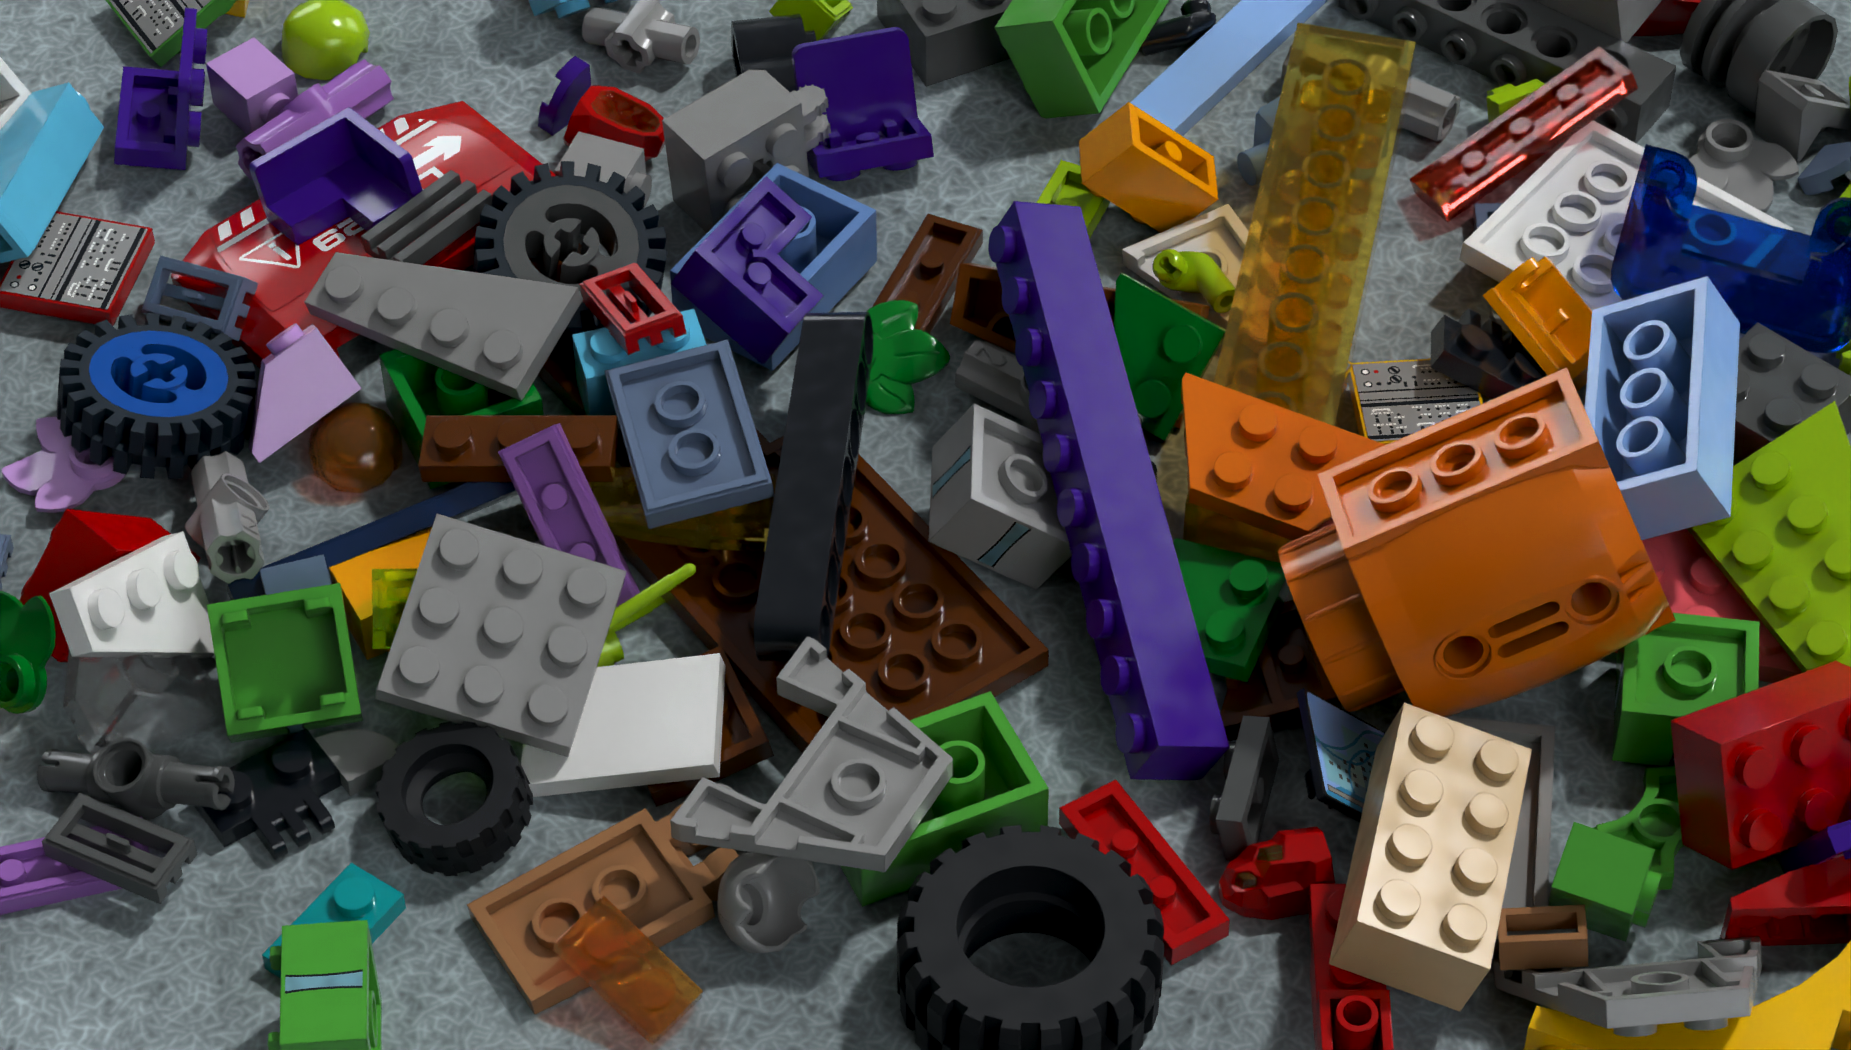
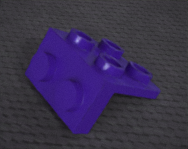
(868, 103)
(156, 105)

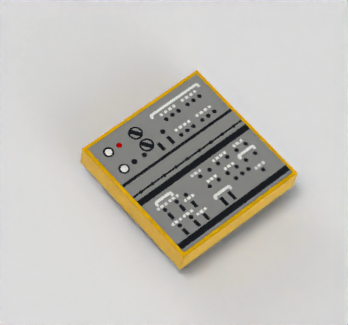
(1404, 398)

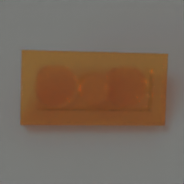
(628, 970)

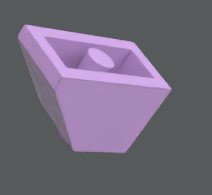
(296, 388)

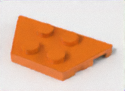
(1260, 458)

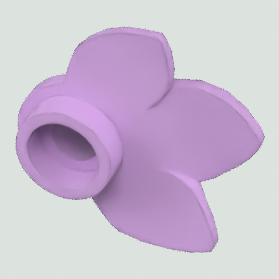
(59, 472)

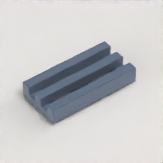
(230, 306)

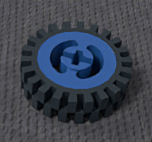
(155, 394)

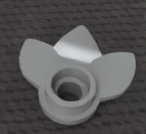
(1741, 165)

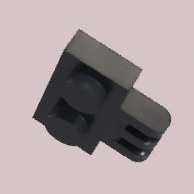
(1481, 355)
(276, 794)

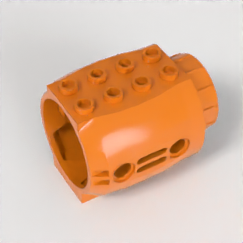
(1474, 558)

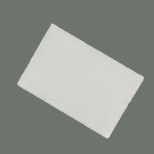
(640, 729)

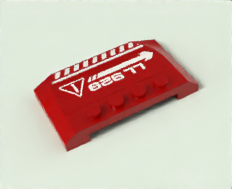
(251, 247)

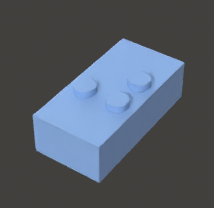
(1667, 403)

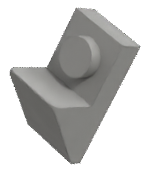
(1796, 109)

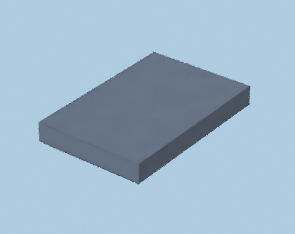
(689, 434)

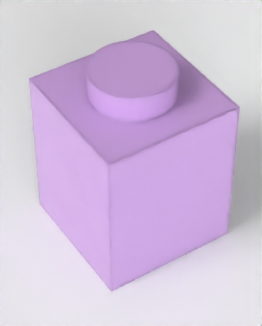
(250, 85)

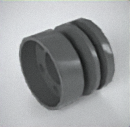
(1740, 39)

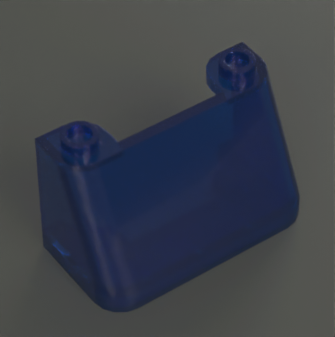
(1762, 271)

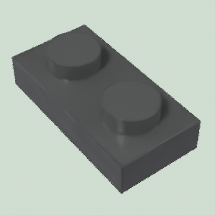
(1249, 778)

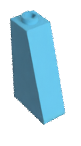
(38, 163)

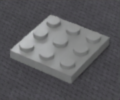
(501, 634)

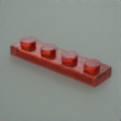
(1523, 133)

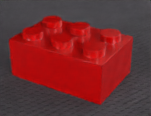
(1765, 767)

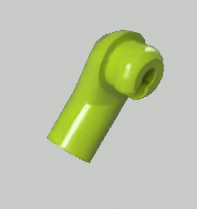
(1194, 274)

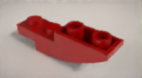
(1346, 1007)

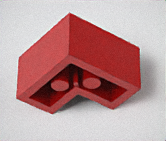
(82, 545)

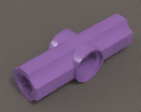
(360, 87)

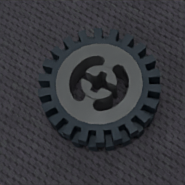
(545, 223)

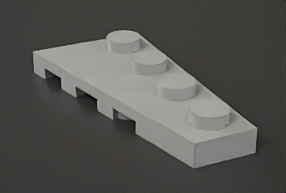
(452, 318)

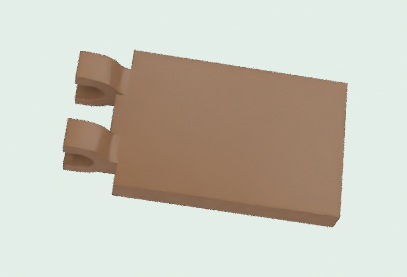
(630, 865)

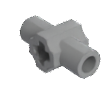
(640, 35)

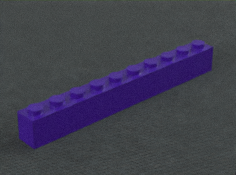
(1107, 495)

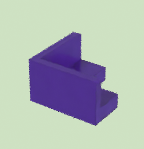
(334, 174)
(744, 280)

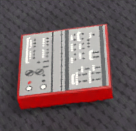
(78, 269)

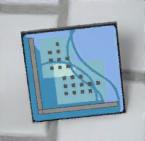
(1339, 754)

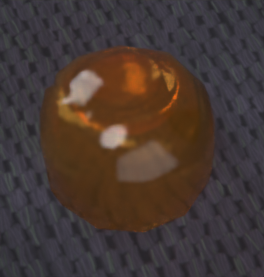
(355, 447)

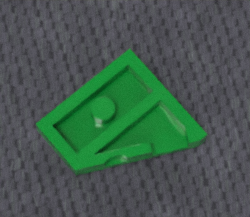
(1157, 347)
(1232, 604)

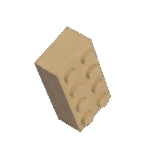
(1431, 858)

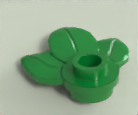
(900, 357)
(25, 648)

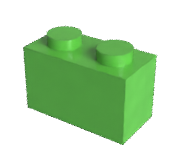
(1608, 878)

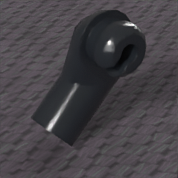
(1180, 30)

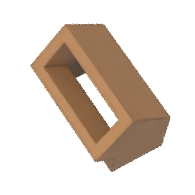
(1543, 950)

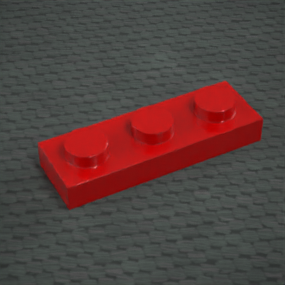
(1187, 909)

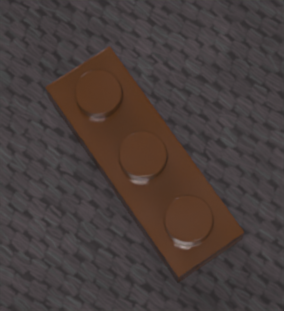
(468, 445)

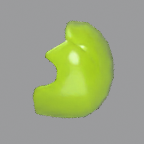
(323, 38)

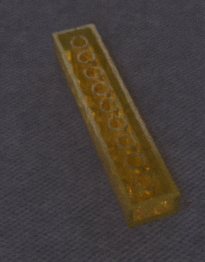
(1311, 240)

